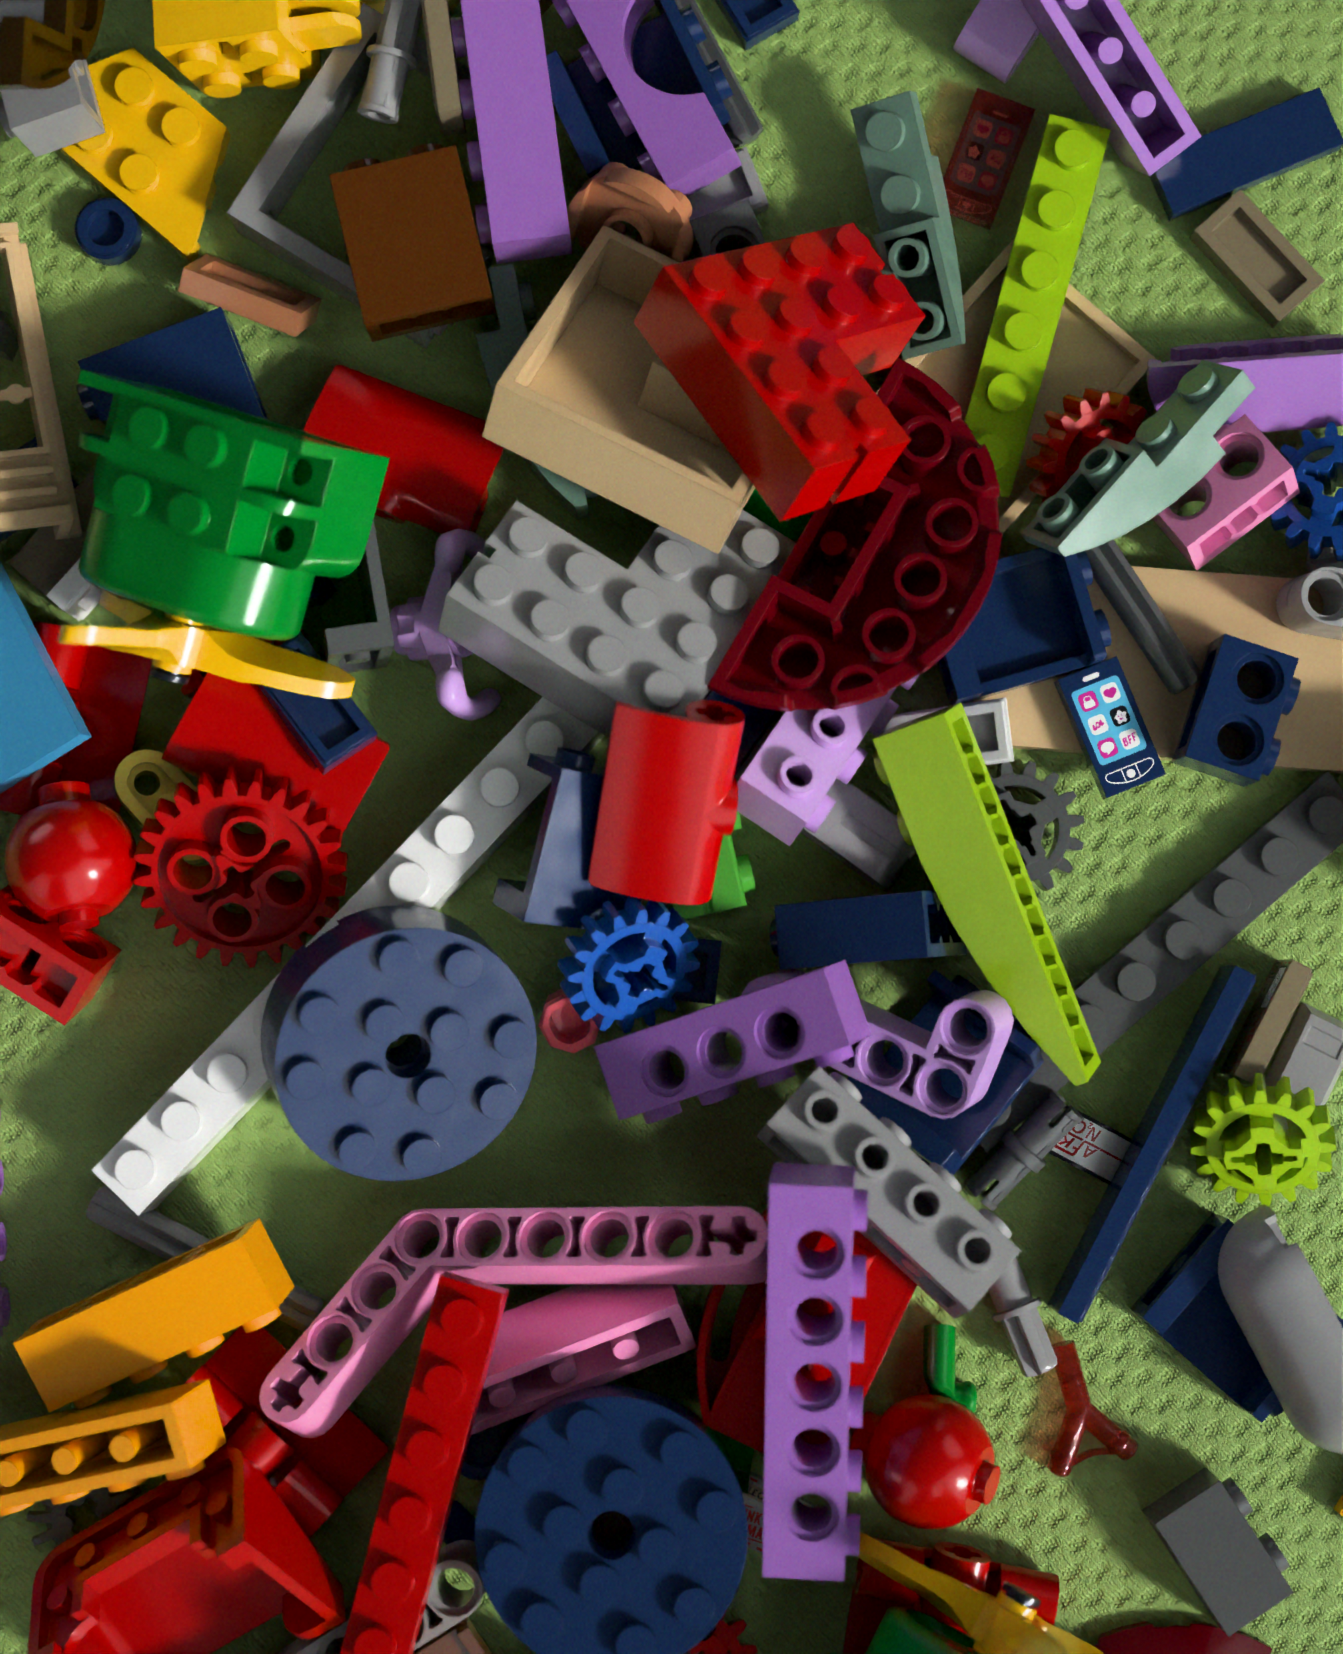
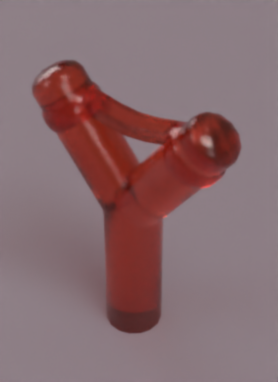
(1080, 1416)

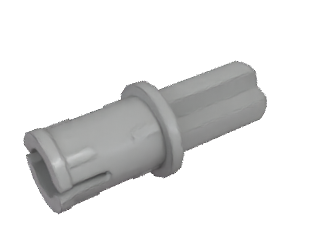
(391, 61)
(1022, 1322)

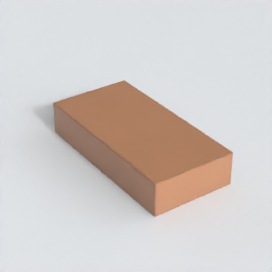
(249, 294)

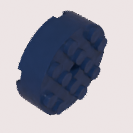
(436, 1092)
(591, 1594)

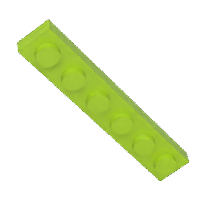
(1034, 290)

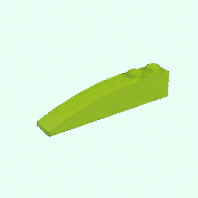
(981, 879)

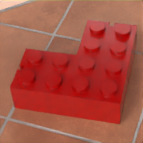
(778, 355)

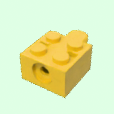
(251, 41)

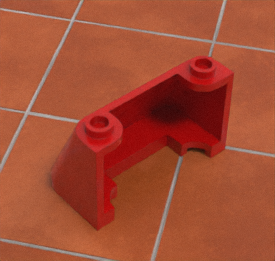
(185, 1571)

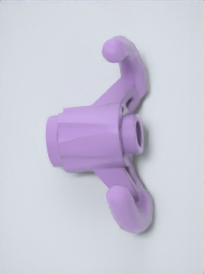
(418, 636)

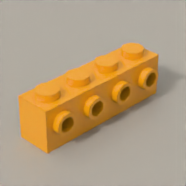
(154, 1317)
(108, 1445)

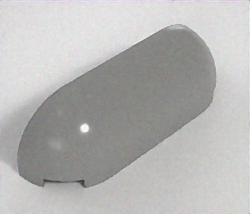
(1286, 1324)

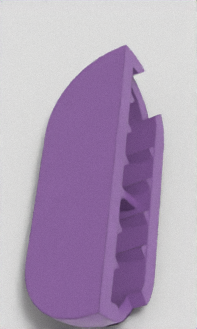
(1293, 378)

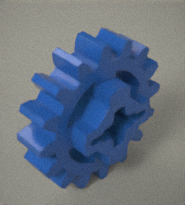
(1318, 473)
(628, 964)

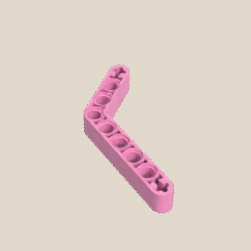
(515, 1262)

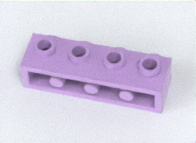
(801, 761)

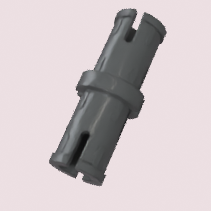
(1023, 1150)

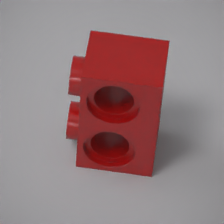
(49, 965)

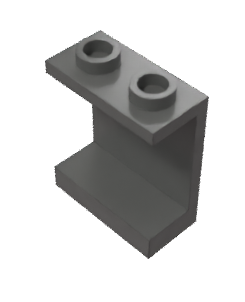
(370, 643)

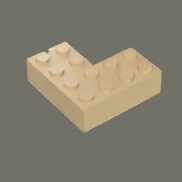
(606, 409)

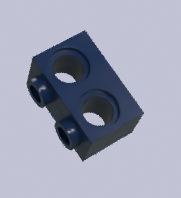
(1221, 704)

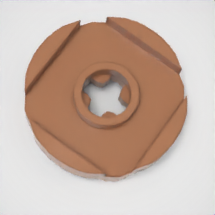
(636, 198)

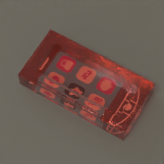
(985, 157)

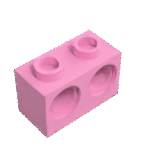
(1231, 502)

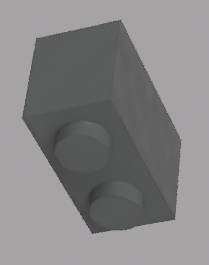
(1218, 1550)

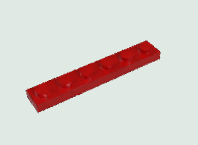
(425, 1467)

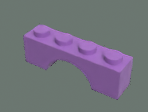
(679, 131)

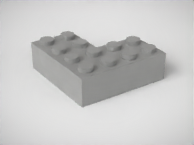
(605, 632)

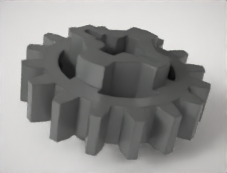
(1036, 817)

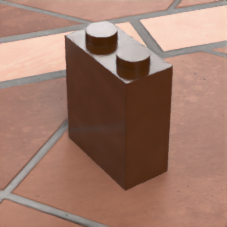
(412, 241)

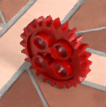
(205, 827)

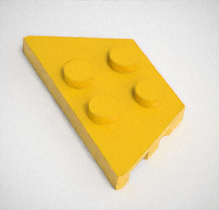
(155, 150)

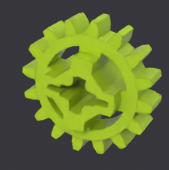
(1262, 1139)

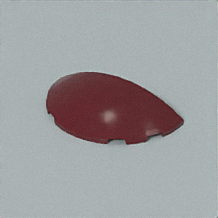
(880, 577)

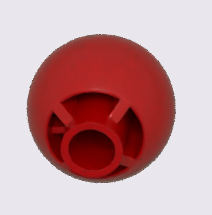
(70, 857)
(927, 1461)

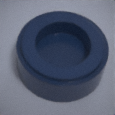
(108, 231)

